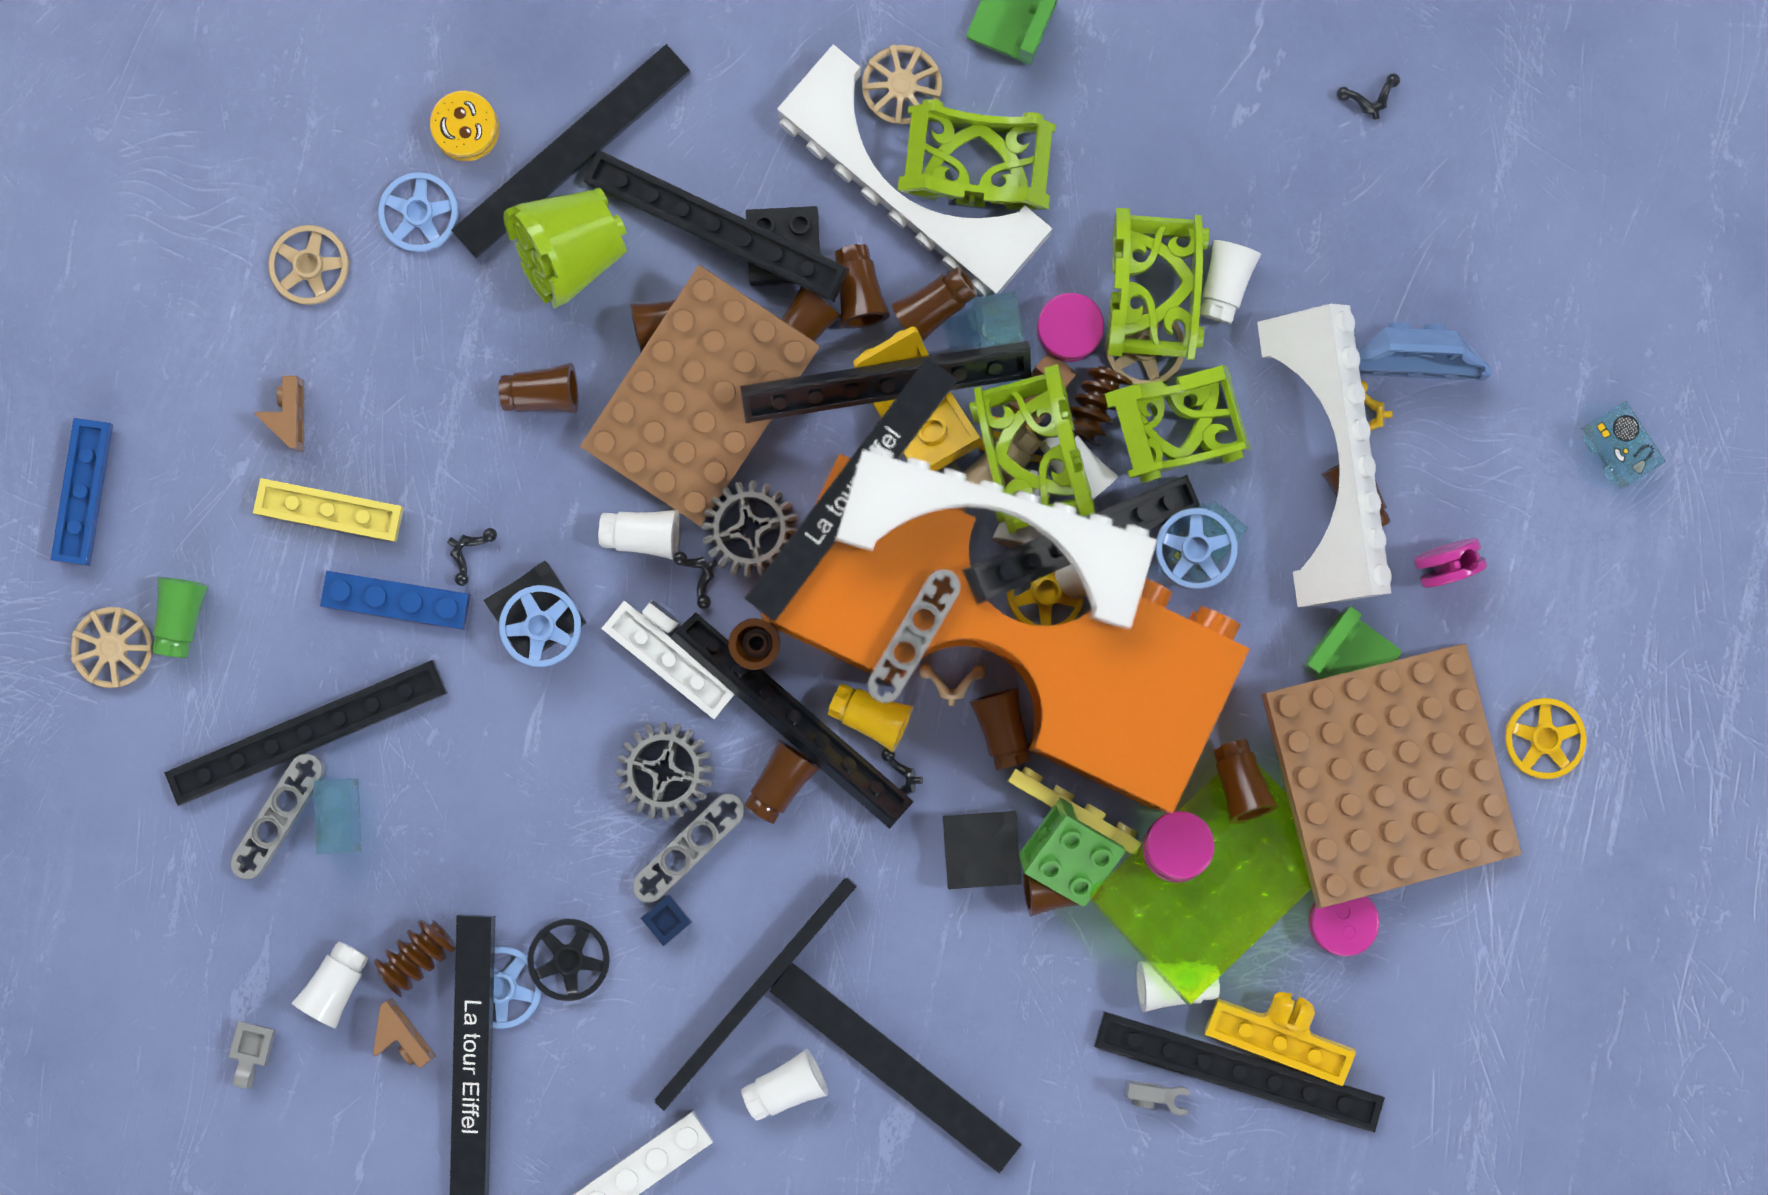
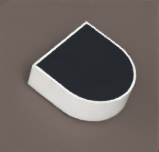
(660, 617)

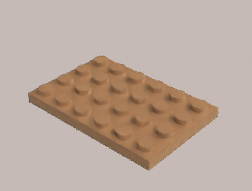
(680, 407)

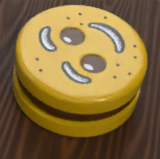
(464, 126)

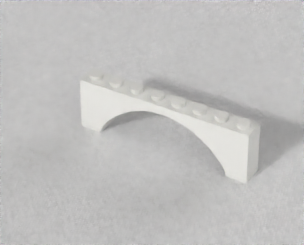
(984, 248)
(1352, 553)
(1105, 557)

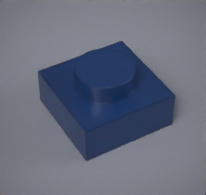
(666, 920)

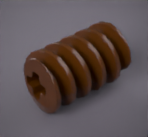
(1094, 404)
(414, 956)

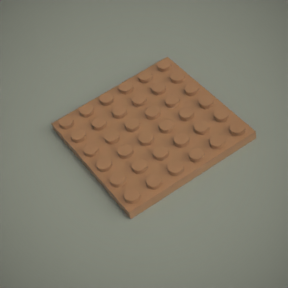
(1391, 775)

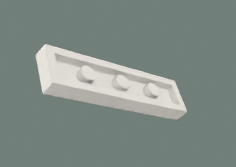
(667, 659)
(652, 1160)

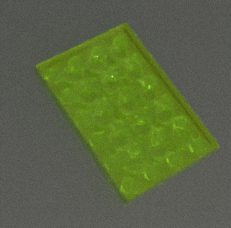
(1207, 923)

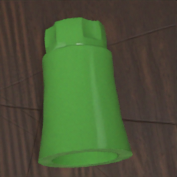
(177, 615)

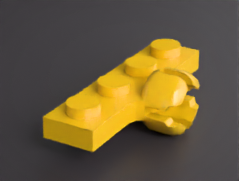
(1282, 1036)

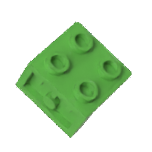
(1011, 26)
(1349, 647)
(1069, 854)

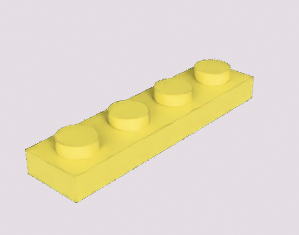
(328, 510)
(1093, 817)

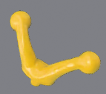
(1378, 407)

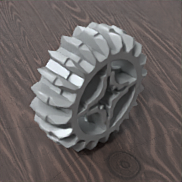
(733, 533)
(634, 762)

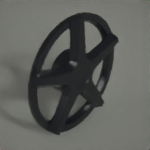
(568, 960)

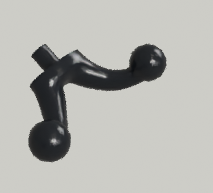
(1367, 107)
(488, 536)
(680, 558)
(907, 772)

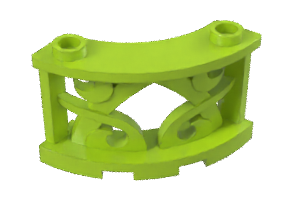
(933, 183)
(1134, 235)
(1051, 400)
(1148, 448)

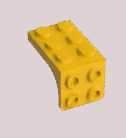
(948, 430)

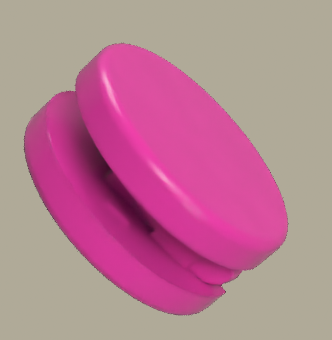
(1070, 327)
(1451, 562)
(1178, 846)
(1345, 927)

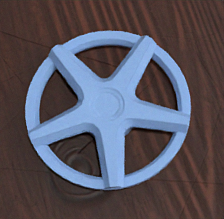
(418, 212)
(1196, 549)
(540, 626)
(507, 989)

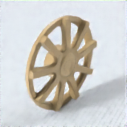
(900, 83)
(110, 647)

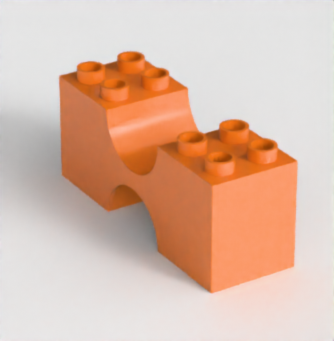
(1104, 697)

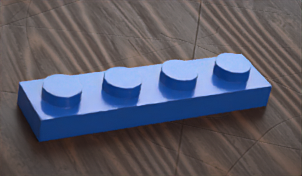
(81, 491)
(395, 600)

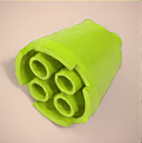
(565, 242)

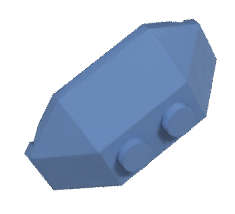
(1421, 354)

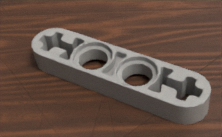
(909, 633)
(274, 813)
(691, 850)

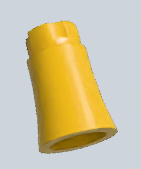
(870, 717)

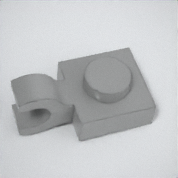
(251, 1047)
(1148, 1094)

